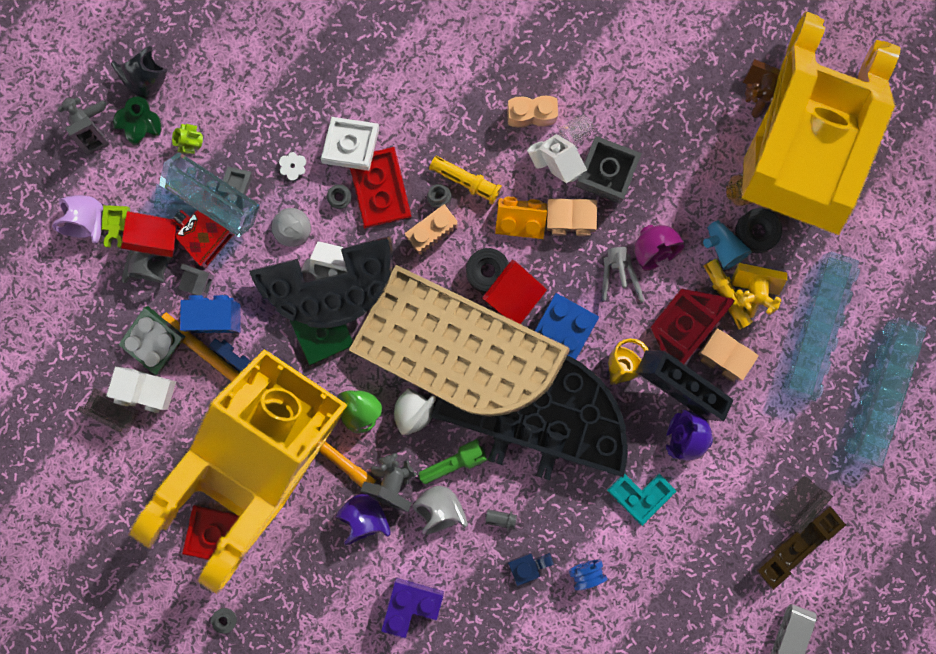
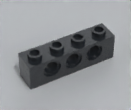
(684, 385)

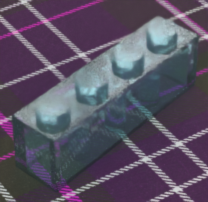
(209, 194)

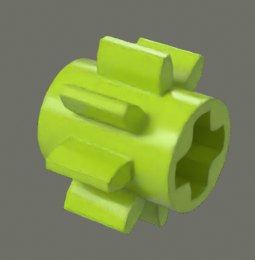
(187, 138)

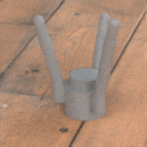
(619, 260)

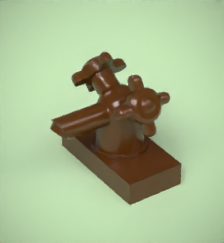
(761, 84)

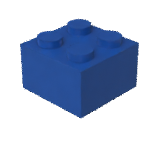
(210, 316)
(567, 324)

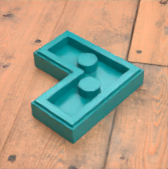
(645, 502)

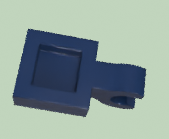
(526, 567)

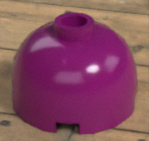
(656, 245)

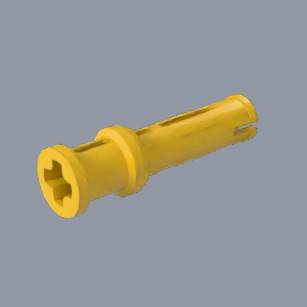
(475, 184)

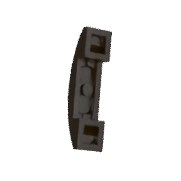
(797, 547)

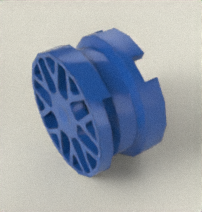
(588, 574)

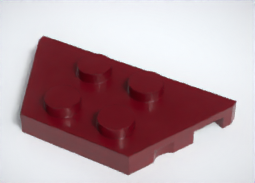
(688, 321)

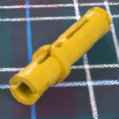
(725, 289)

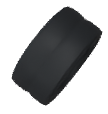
(768, 220)
(475, 263)

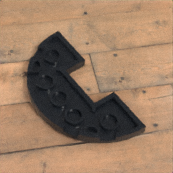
(334, 298)

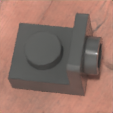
(238, 179)

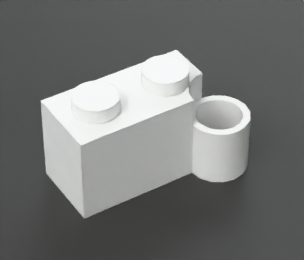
(560, 157)
(324, 262)

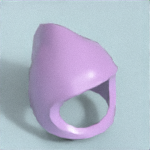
(81, 216)

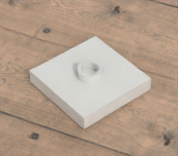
(350, 143)

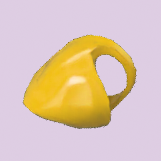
(624, 362)

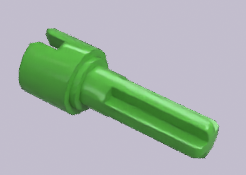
(468, 456)

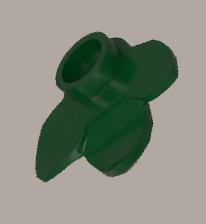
(136, 124)

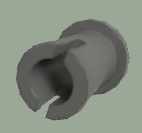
(501, 519)

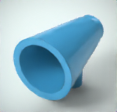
(727, 245)

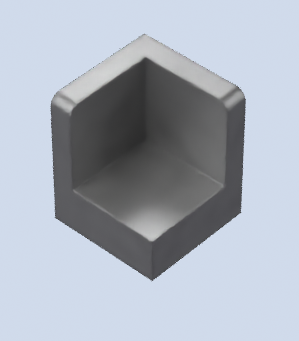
(195, 281)

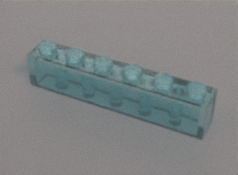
(821, 326)
(885, 392)

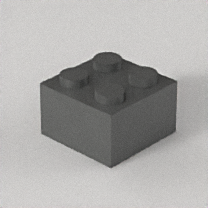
(608, 169)

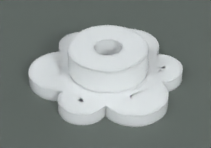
(292, 159)

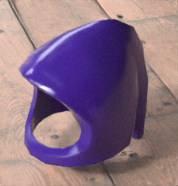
(364, 518)

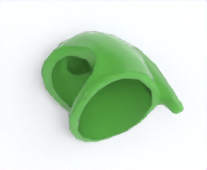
(360, 410)

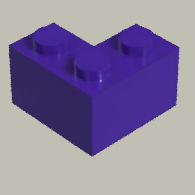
(410, 599)

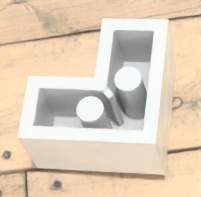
(134, 387)

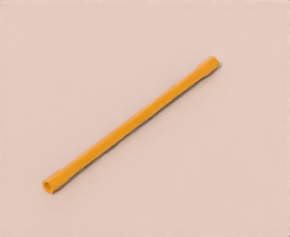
(355, 473)

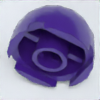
(689, 437)

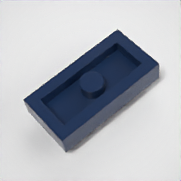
(226, 352)

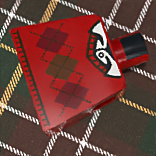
(201, 236)

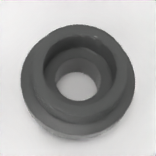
(335, 190)
(436, 191)
(229, 615)

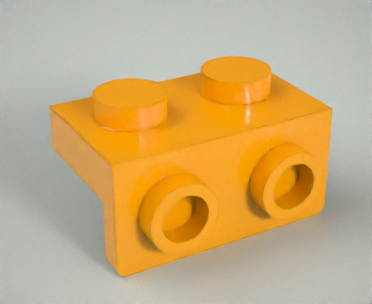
(521, 217)

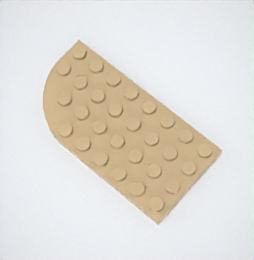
(456, 347)

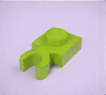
(113, 222)

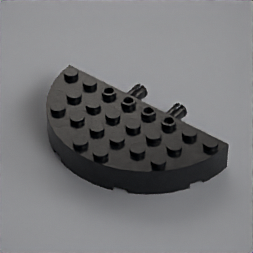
(569, 421)

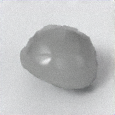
(291, 227)

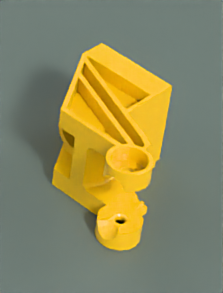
(819, 132)
(247, 458)

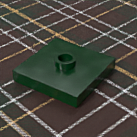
(321, 342)

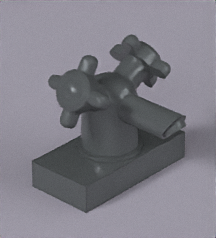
(82, 128)
(392, 480)

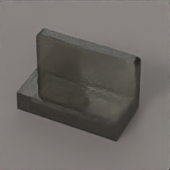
(113, 415)
(802, 504)

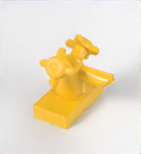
(760, 283)

